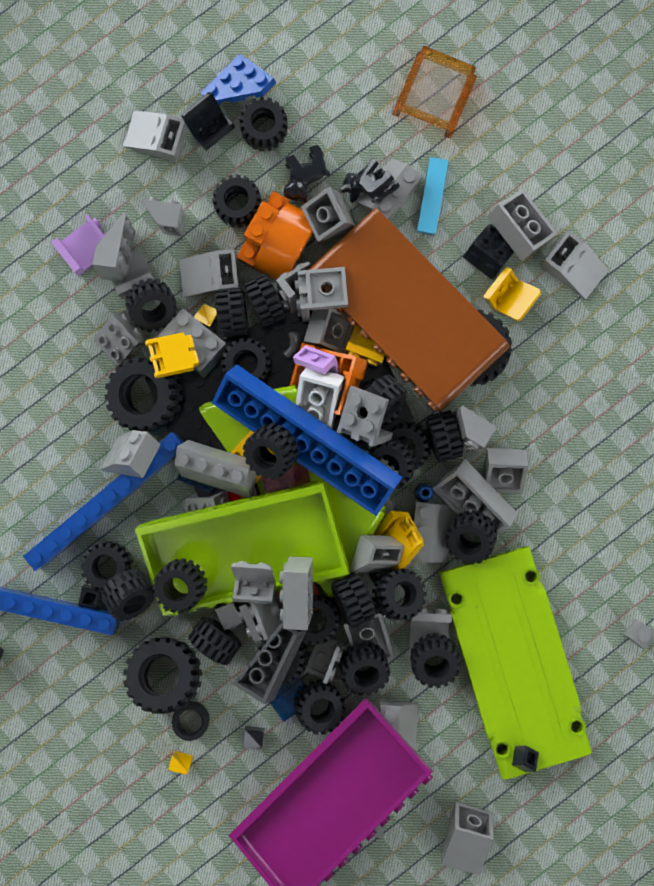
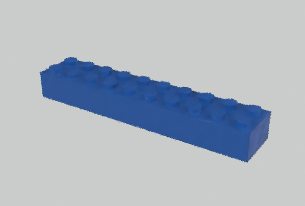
(319, 446)

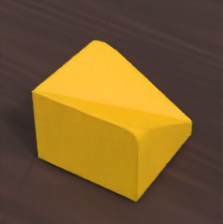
(206, 315)
(180, 762)

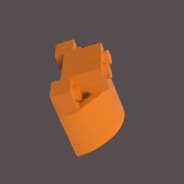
(278, 235)
(350, 366)

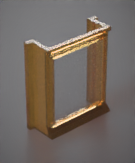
(436, 89)

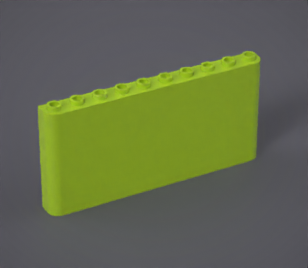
(251, 531)

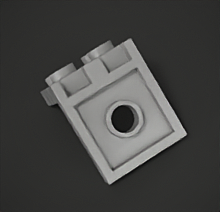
(313, 298)
(366, 428)

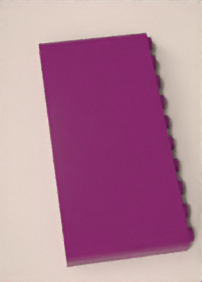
(332, 801)

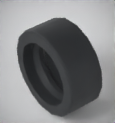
(190, 736)

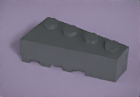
(270, 665)

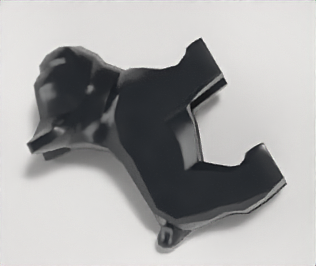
(304, 174)
(374, 184)

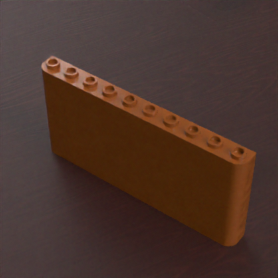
(412, 311)

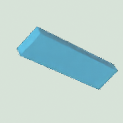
(432, 196)

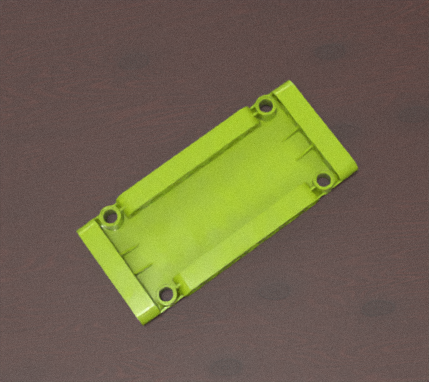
(515, 660)

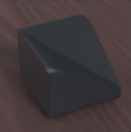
(89, 597)
(253, 737)
(525, 758)

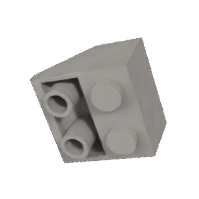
(168, 216)
(376, 554)
(267, 617)

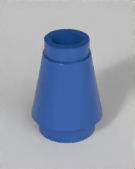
(418, 492)

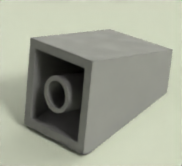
(328, 215)
(468, 838)

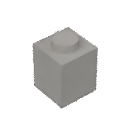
(228, 615)
(639, 634)

